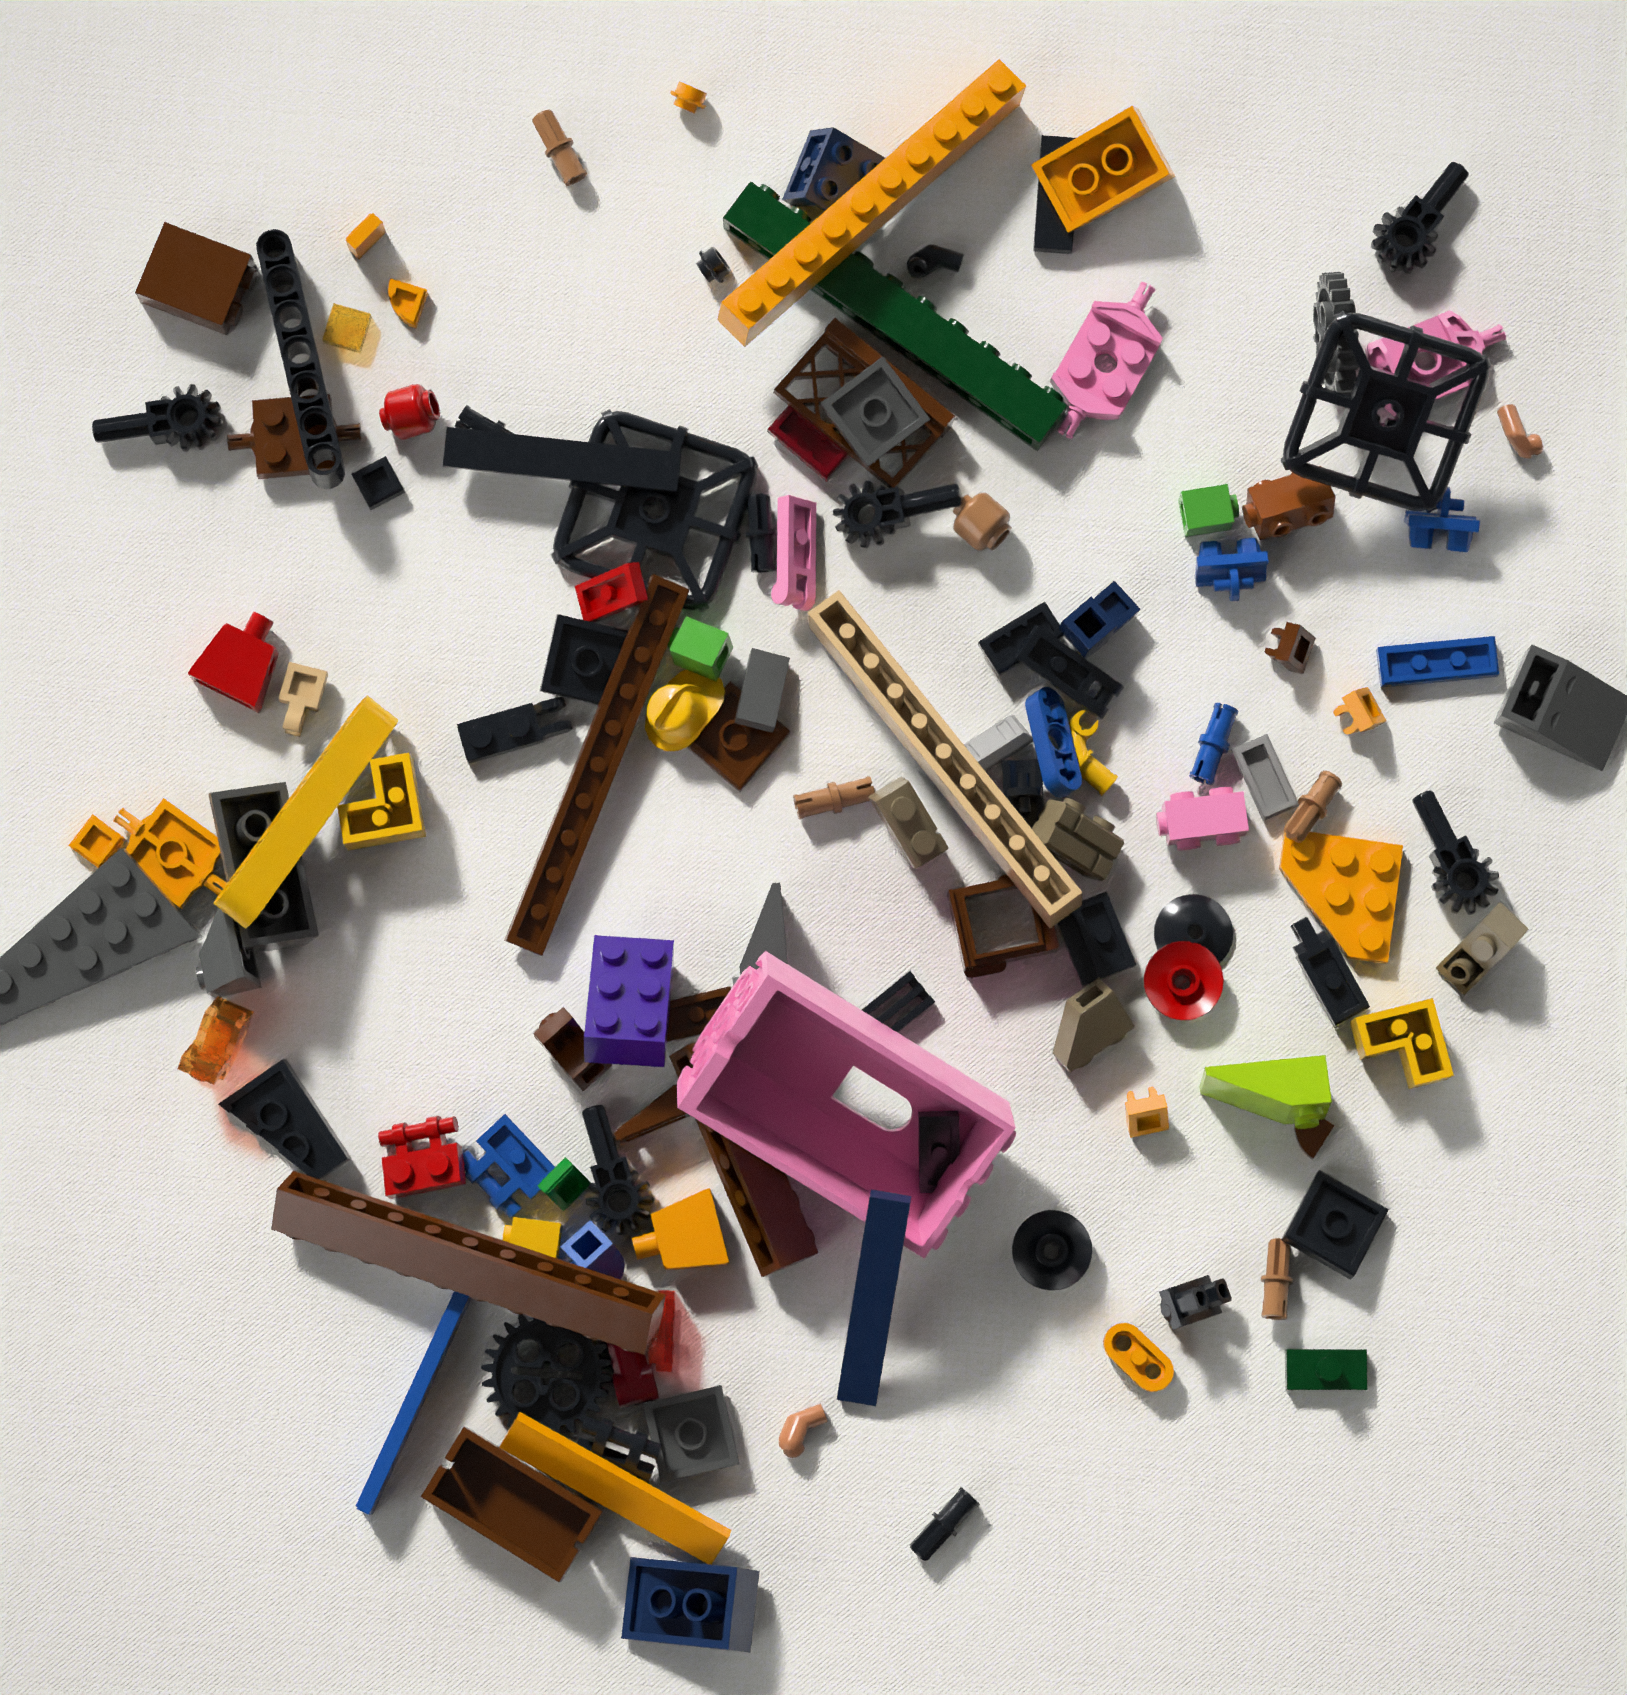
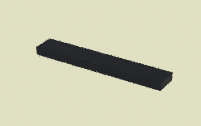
(562, 459)

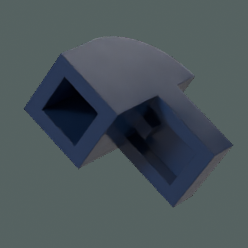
(1098, 619)

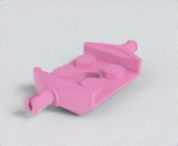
(1447, 326)
(1111, 330)

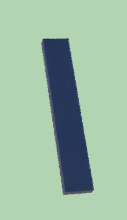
(873, 1297)

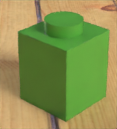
(1207, 510)
(700, 648)

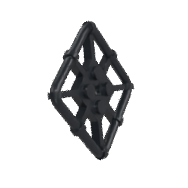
(1373, 390)
(667, 532)

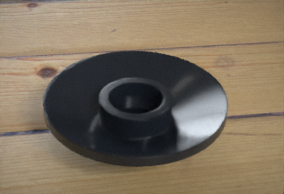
(1200, 911)
(1069, 1237)

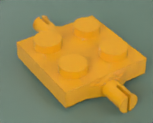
(174, 851)

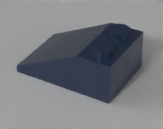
(690, 1604)

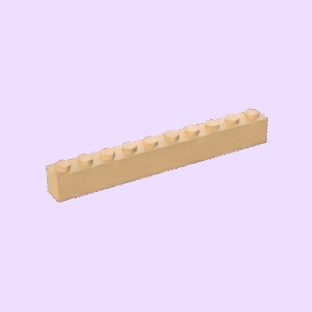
(945, 759)

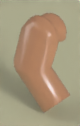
(1515, 433)

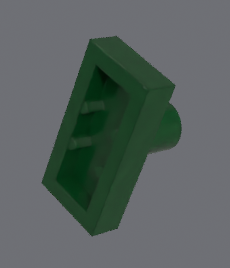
(1326, 1369)

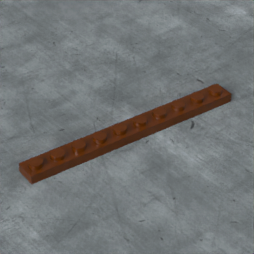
(596, 765)

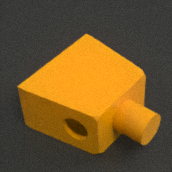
(685, 1235)

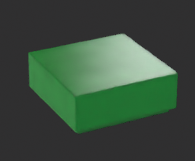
(564, 1184)

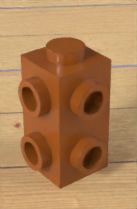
(1286, 505)

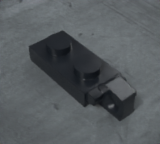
(1327, 973)

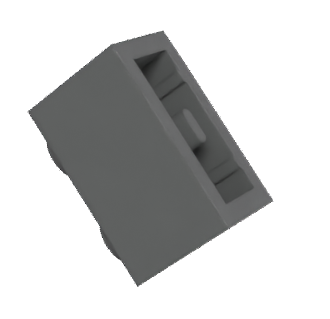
(1563, 708)

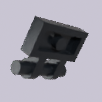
(637, 1443)

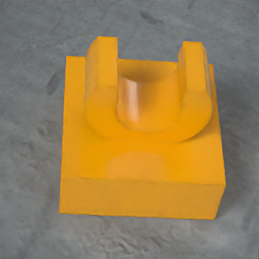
(1363, 710)
(1146, 1114)

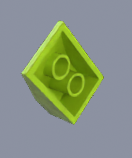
(1275, 1089)

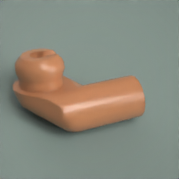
(796, 1427)

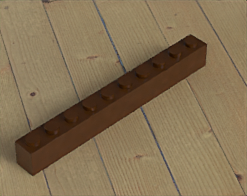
(468, 1262)

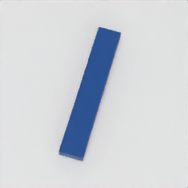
(413, 1403)

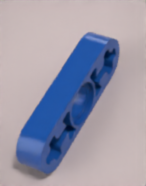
(1058, 767)

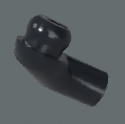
(931, 258)

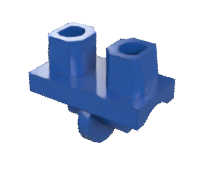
(1459, 527)
(1231, 571)

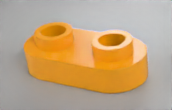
(1138, 1356)

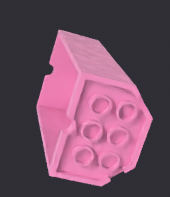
(769, 1086)

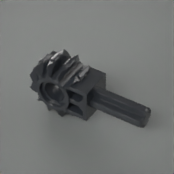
(1418, 221)
(163, 421)
(891, 509)
(1452, 857)
(612, 1175)

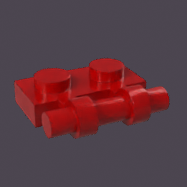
(423, 1169)

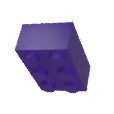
(629, 1001)

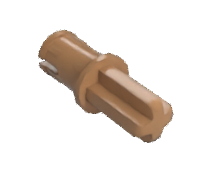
(559, 147)
(1312, 806)
(1276, 1281)

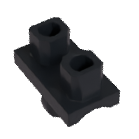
(1024, 788)
(1193, 1301)

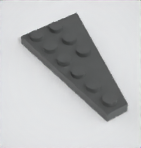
(90, 936)

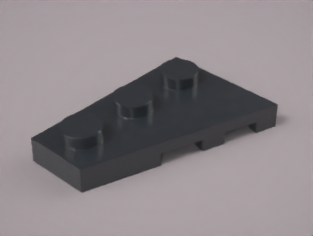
(288, 1119)

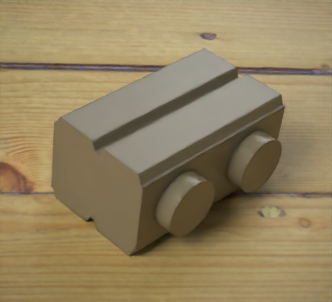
(908, 822)
(1078, 840)

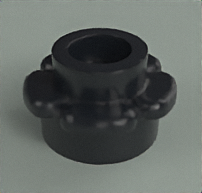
(713, 265)

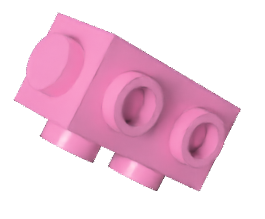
(1193, 819)

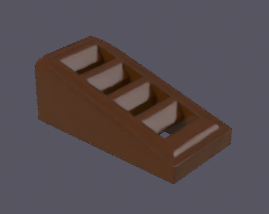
(654, 1116)

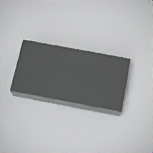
(762, 690)

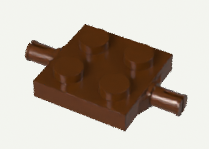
(277, 440)

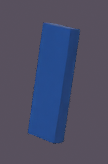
(1437, 661)

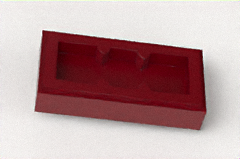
(807, 443)

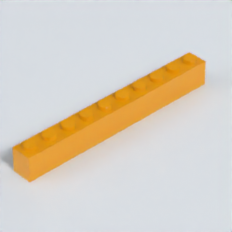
(871, 203)

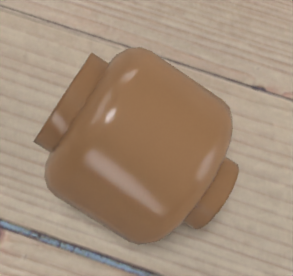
(981, 522)

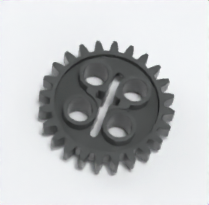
(1331, 299)

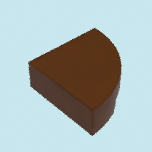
(1312, 1139)

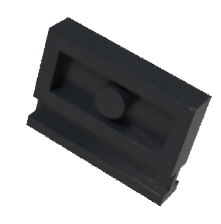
(1095, 940)

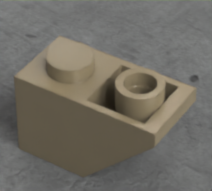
(1482, 948)
(1089, 1025)

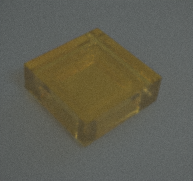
(347, 328)

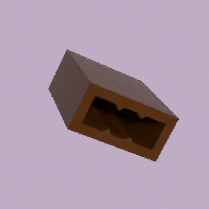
(197, 279)

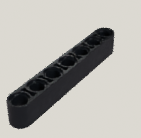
(300, 375)

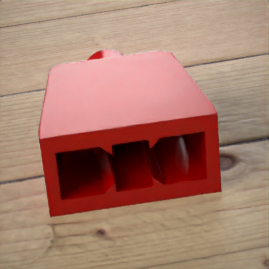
(239, 663)

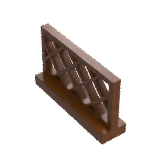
(859, 356)

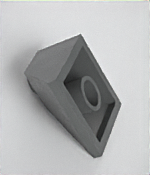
(224, 965)

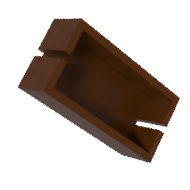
(512, 1504)

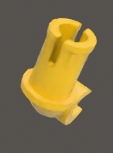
(1091, 769)

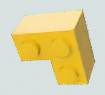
(394, 812)
(1412, 1032)

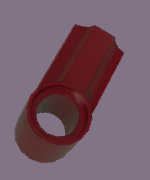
(632, 1377)

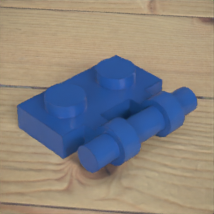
(517, 1158)

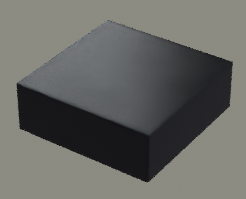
(378, 483)

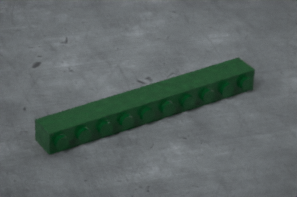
(907, 323)

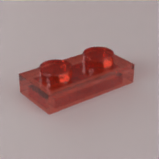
(662, 1349)

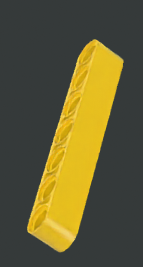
(305, 812)

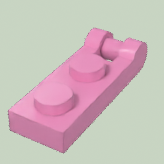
(796, 553)

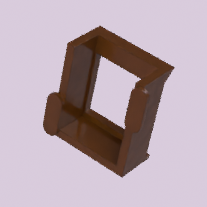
(995, 961)

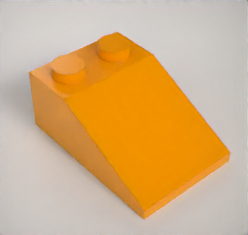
(1103, 169)

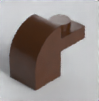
(565, 1044)

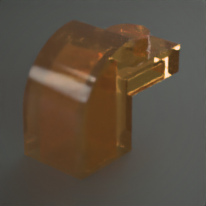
(217, 1041)

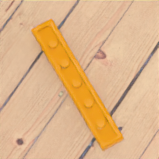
(615, 1488)

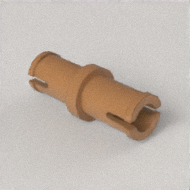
(833, 797)

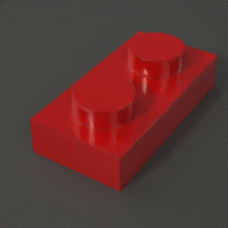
(611, 592)

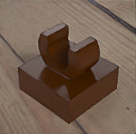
(1293, 648)

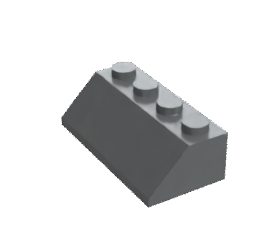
(239, 822)

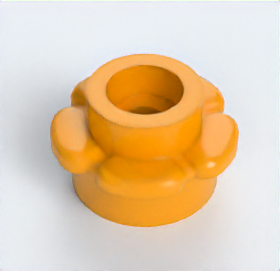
(688, 97)

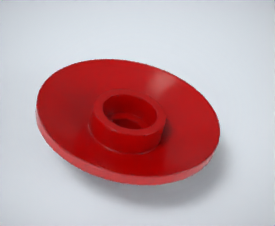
(1198, 966)

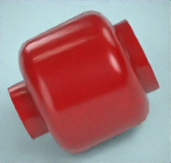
(410, 411)

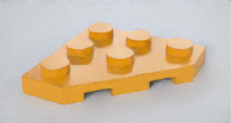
(1347, 888)

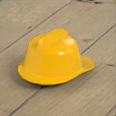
(682, 710)

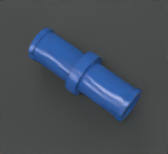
(1213, 743)

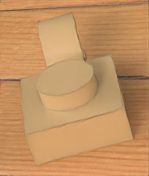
(301, 691)

